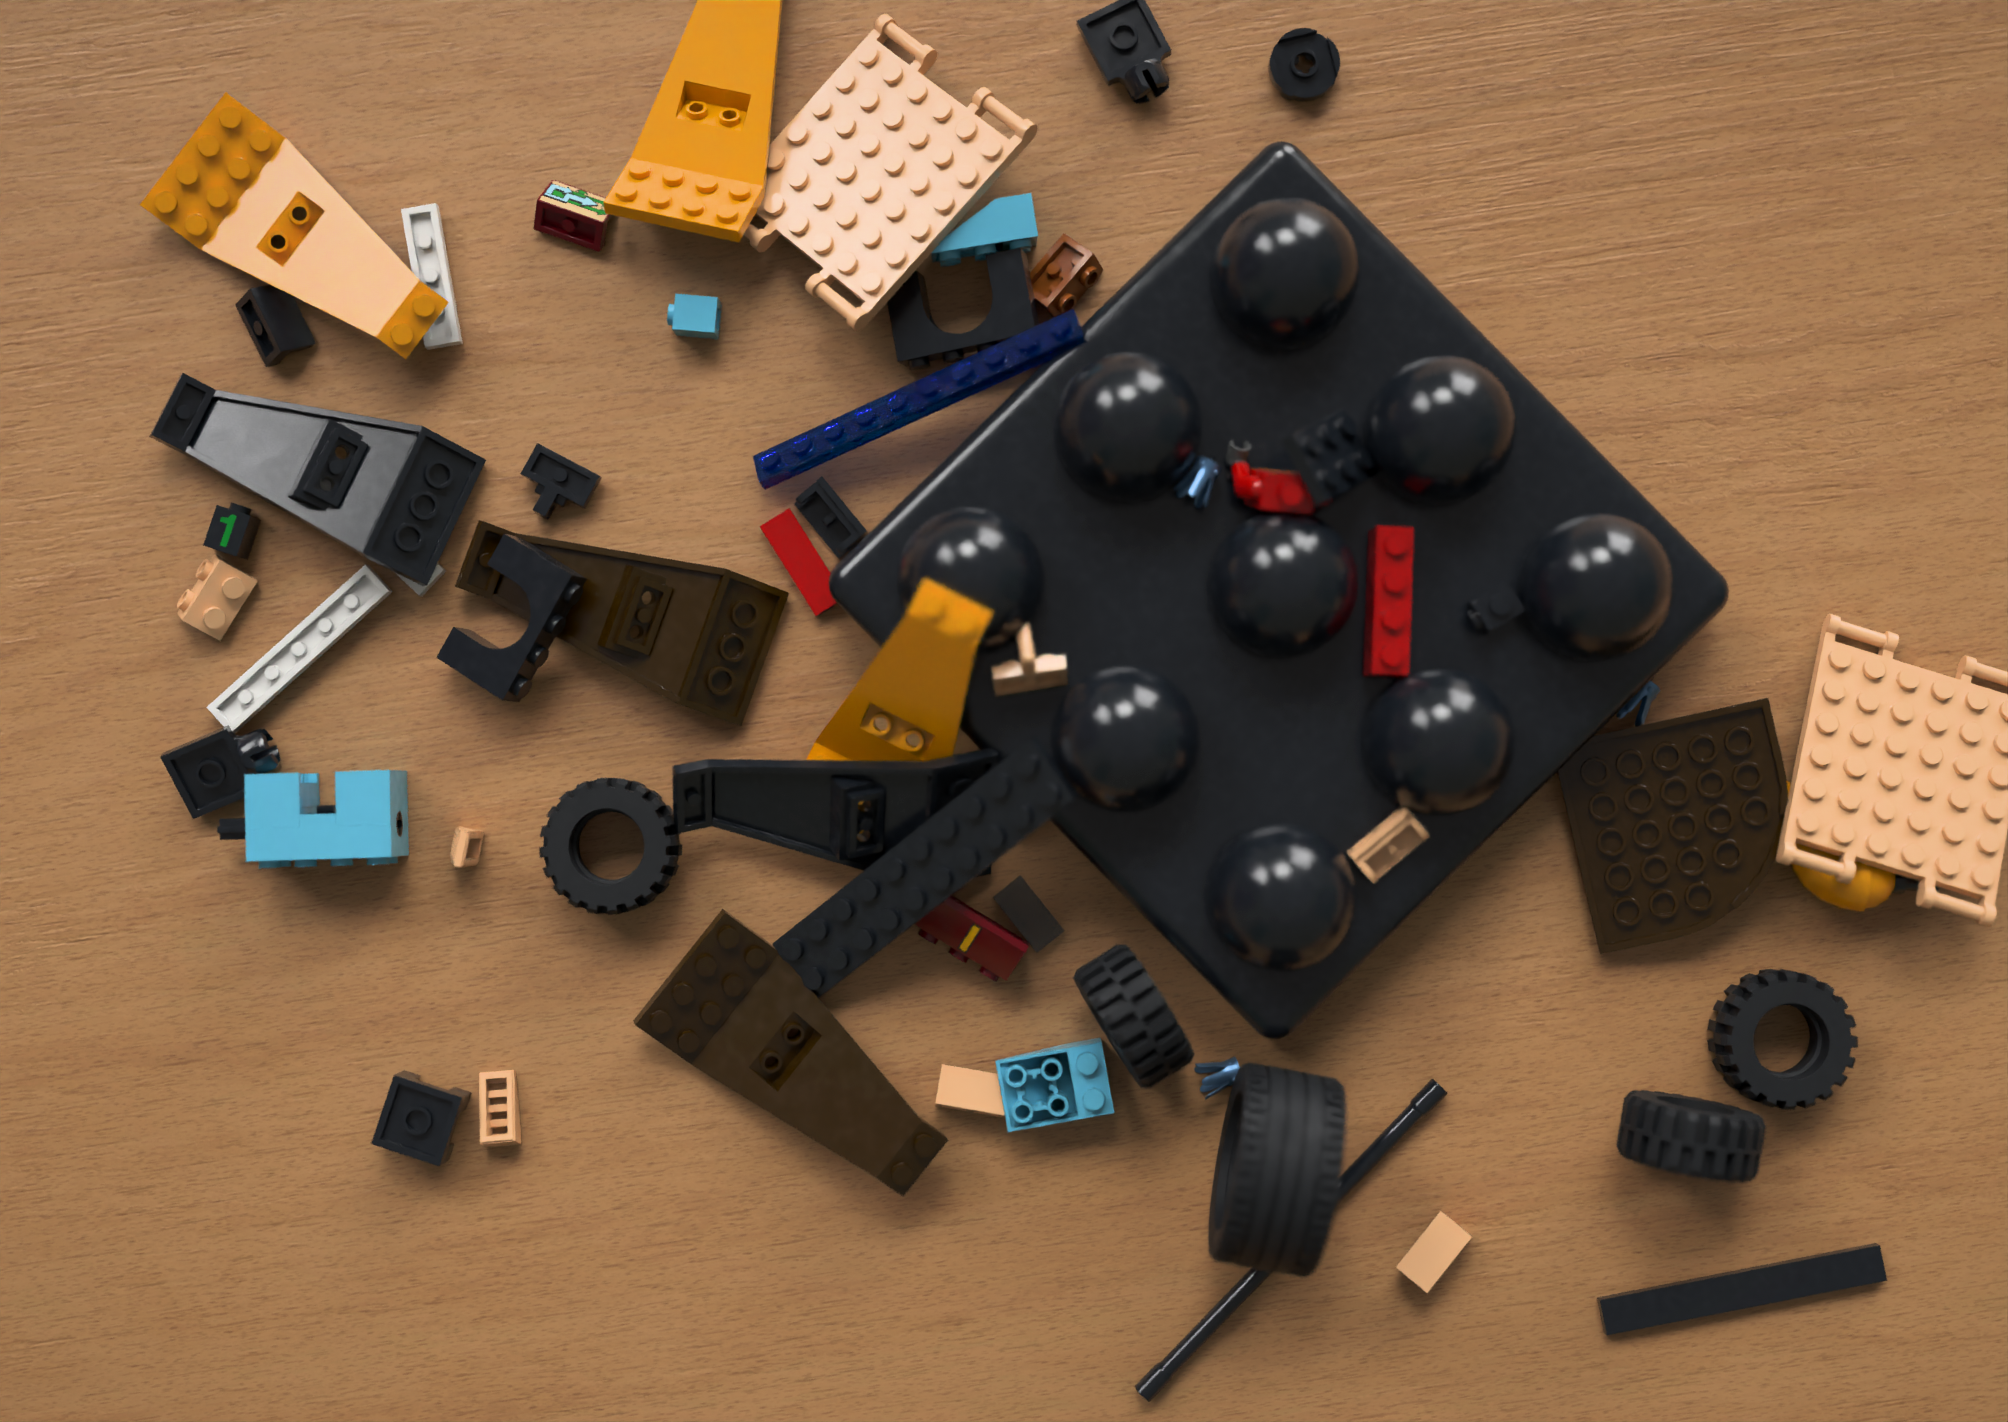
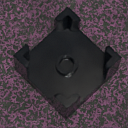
(419, 1118)

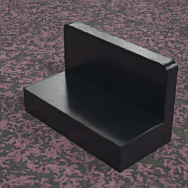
(274, 323)

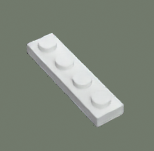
(431, 266)

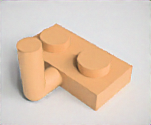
(1029, 673)

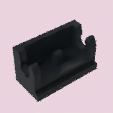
(830, 517)

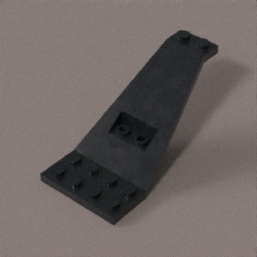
(386, 499)
(817, 802)

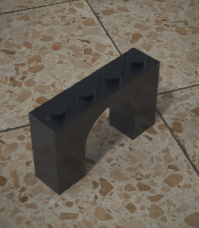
(1011, 313)
(551, 594)

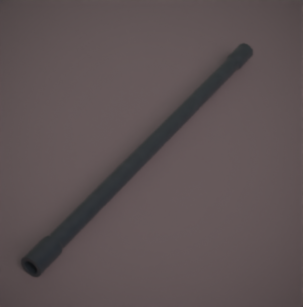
(1163, 1371)

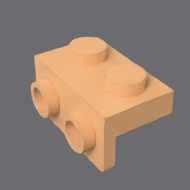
(215, 597)

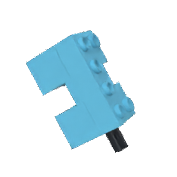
(290, 824)

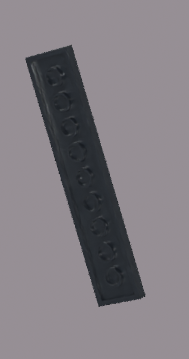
(927, 867)

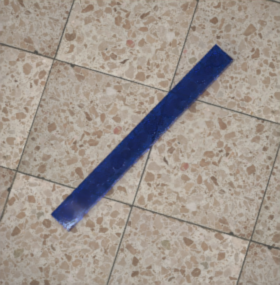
(919, 399)

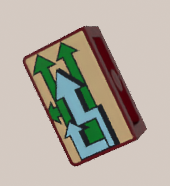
(572, 215)

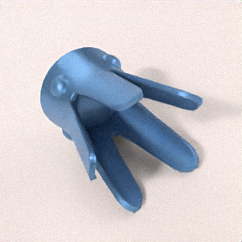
(1199, 480)
(1647, 695)
(1223, 1078)

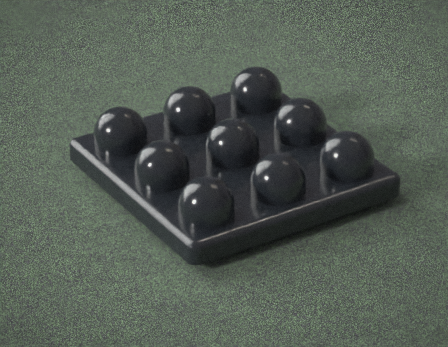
(1224, 644)

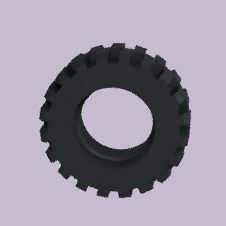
(563, 853)
(1134, 1016)
(1827, 1048)
(1691, 1136)

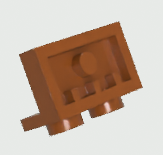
(1064, 275)

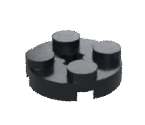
(1313, 47)

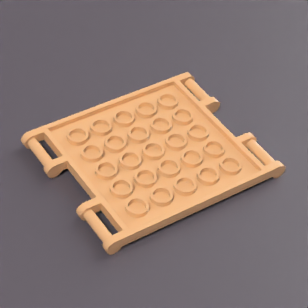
(880, 171)
(1901, 772)

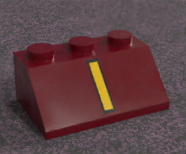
(974, 937)

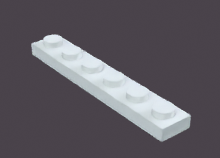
(299, 649)

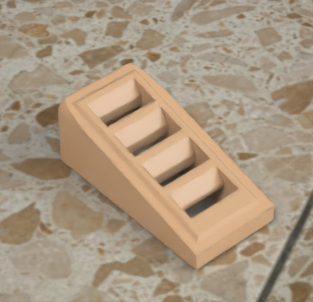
(466, 847)
(512, 1122)

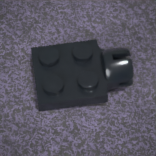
(1128, 47)
(213, 767)

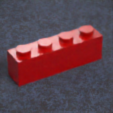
(1388, 602)

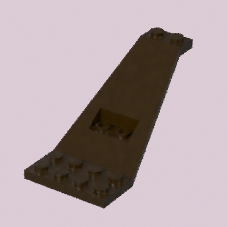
(696, 637)
(733, 1010)

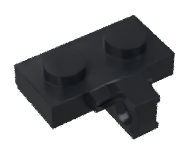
(558, 481)

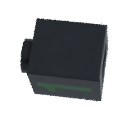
(232, 530)

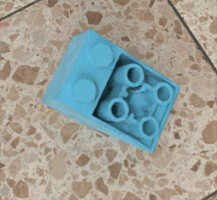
(998, 227)
(1055, 1085)

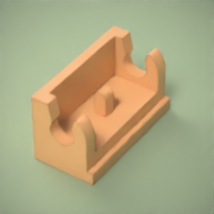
(1388, 843)
(970, 1091)
(1434, 1251)

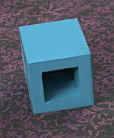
(695, 316)

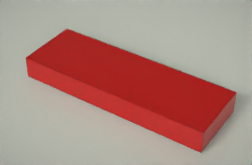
(800, 560)

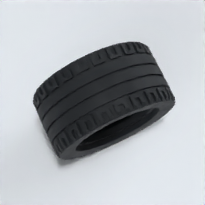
(1277, 1170)

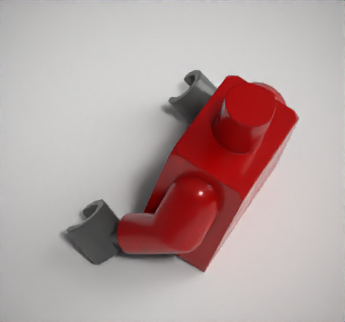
(1266, 487)

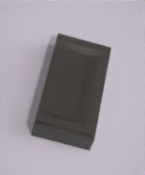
(1028, 913)

